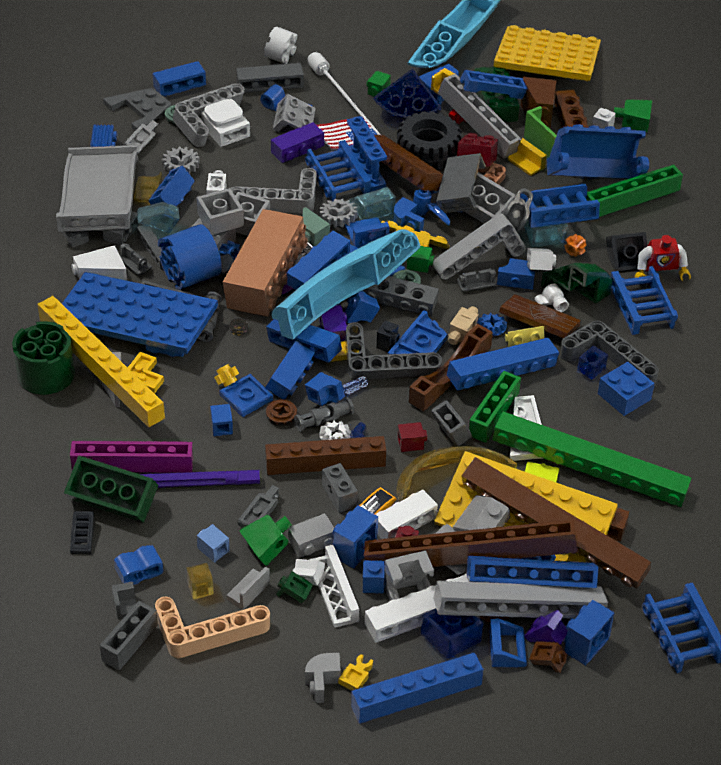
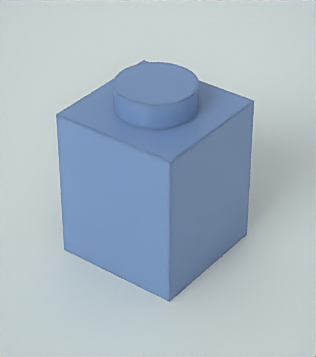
(213, 543)

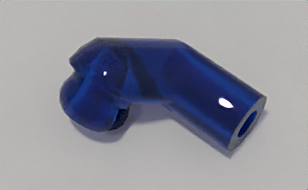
(358, 431)

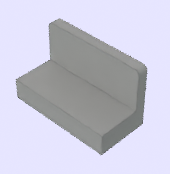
(249, 588)

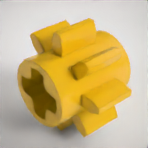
(226, 375)

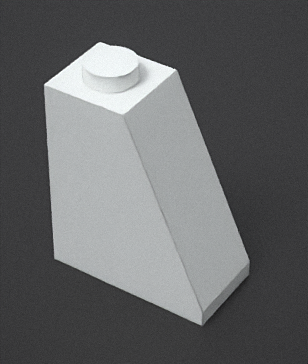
(101, 262)

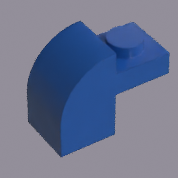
(406, 215)

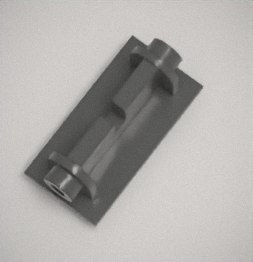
(134, 260)
(471, 281)

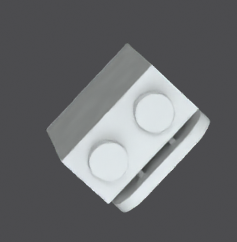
(225, 122)

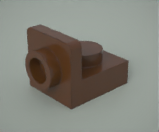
(548, 654)

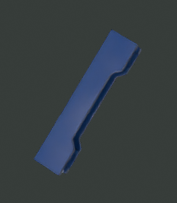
(495, 83)

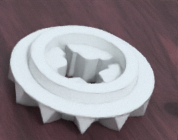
(326, 431)

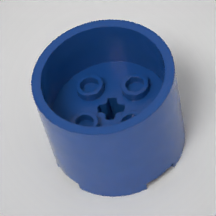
(190, 256)

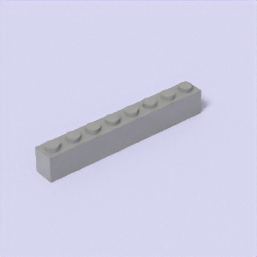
(512, 599)

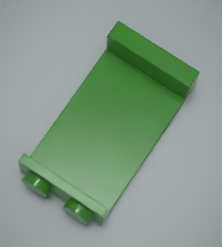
(537, 132)

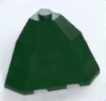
(585, 278)

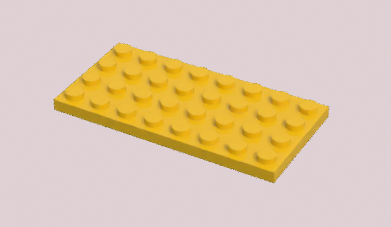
(586, 507)

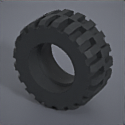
(430, 137)

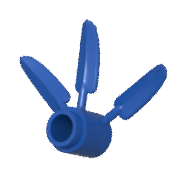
(423, 199)

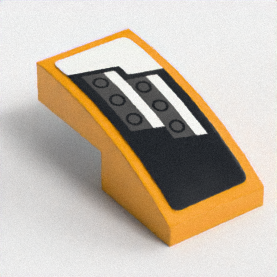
(378, 501)

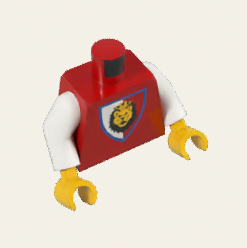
(663, 255)

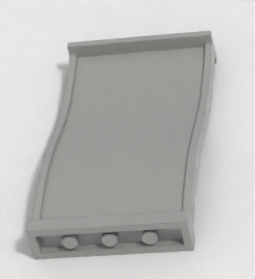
(97, 188)

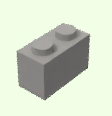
(311, 535)

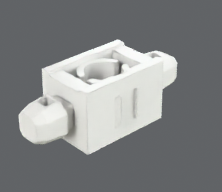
(216, 182)

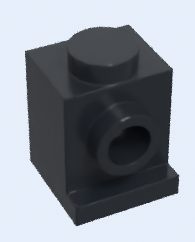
(387, 336)

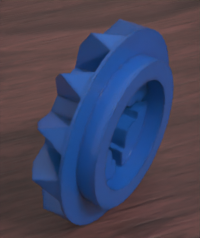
(500, 323)

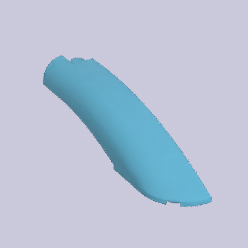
(452, 32)
(343, 279)

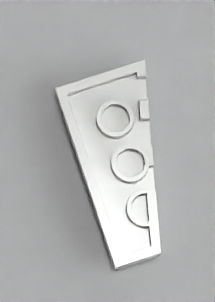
(525, 408)

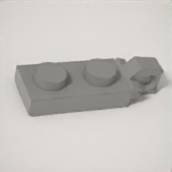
(142, 136)

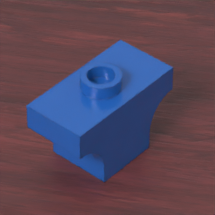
(516, 275)

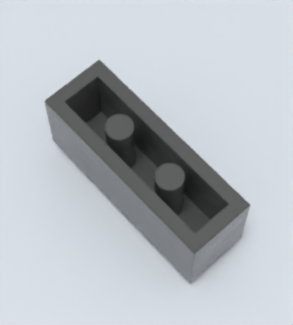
(128, 635)

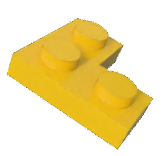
(142, 367)

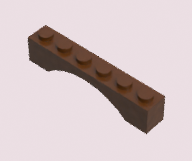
(432, 386)

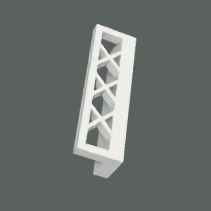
(343, 589)

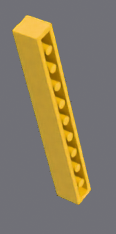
(105, 364)

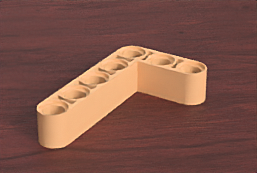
(211, 633)

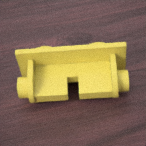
(525, 335)

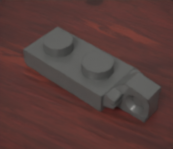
(262, 505)

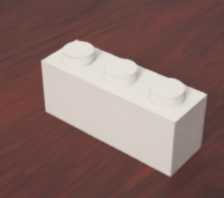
(540, 259)
(412, 511)

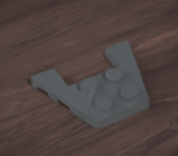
(146, 103)

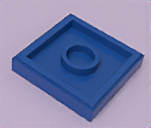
(246, 395)

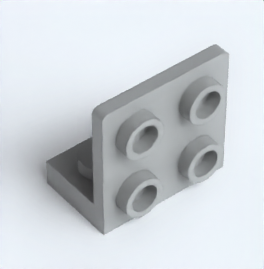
(293, 112)

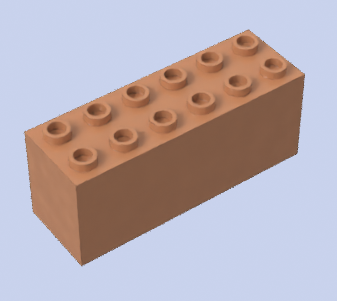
(264, 261)

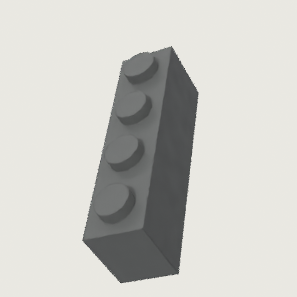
(263, 77)

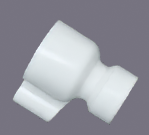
(553, 296)

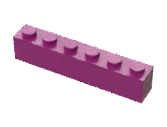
(137, 455)

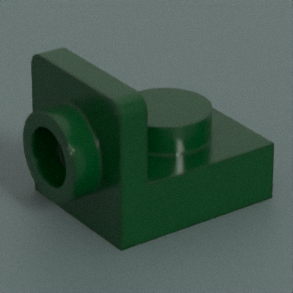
(294, 586)

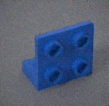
(366, 231)

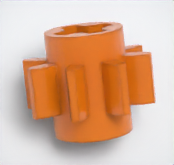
(575, 245)

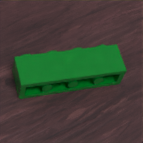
(496, 401)

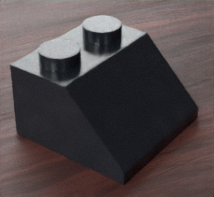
(625, 249)

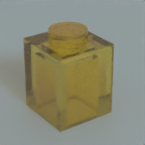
(200, 581)

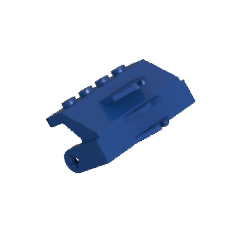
(597, 153)

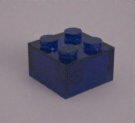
(451, 632)

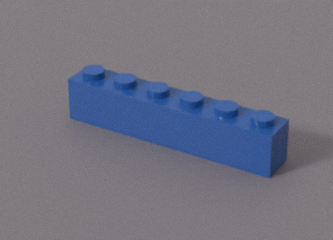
(490, 365)
(532, 571)
(416, 687)

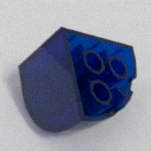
(407, 97)

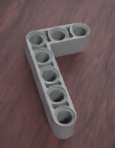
(188, 112)
(287, 199)
(477, 243)

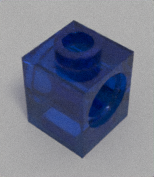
(592, 362)

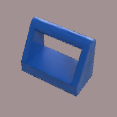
(500, 658)

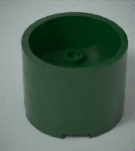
(43, 358)

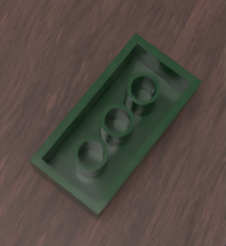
(502, 104)
(111, 489)

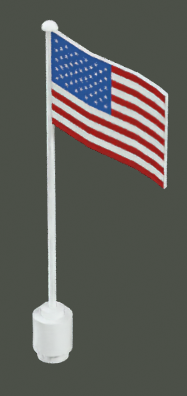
(336, 130)

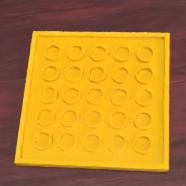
(547, 53)

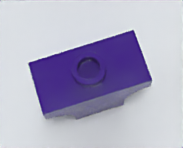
(547, 629)

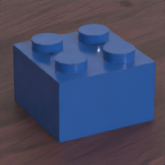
(625, 388)
(352, 533)
(588, 632)

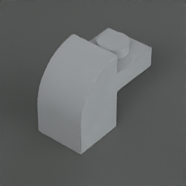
(320, 671)

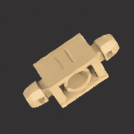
(462, 324)

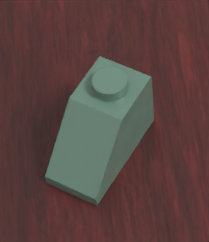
(315, 227)

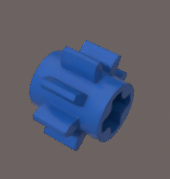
(229, 248)

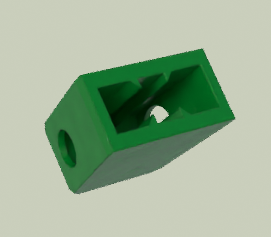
(635, 114)
(267, 537)

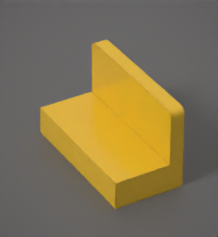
(528, 158)

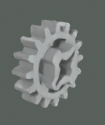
(180, 157)
(339, 212)

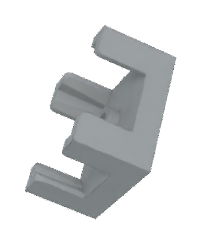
(407, 572)

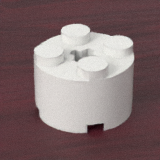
(281, 45)

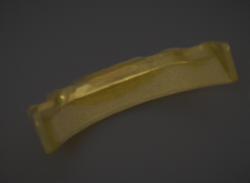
(442, 457)

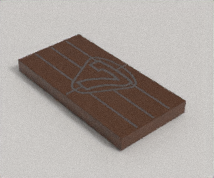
(539, 315)

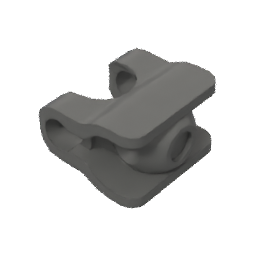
(518, 210)

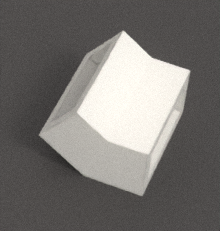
(310, 570)

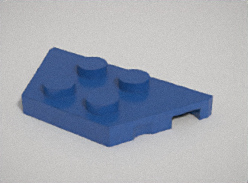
(421, 337)

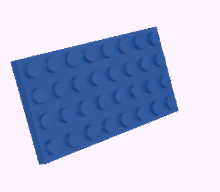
(139, 312)

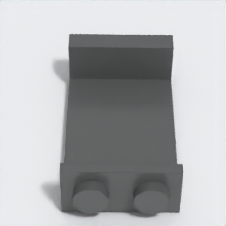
(458, 183)

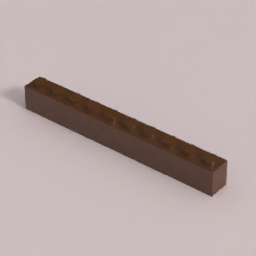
(533, 508)
(502, 542)

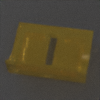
(146, 187)

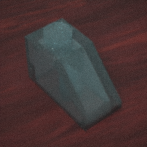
(159, 216)

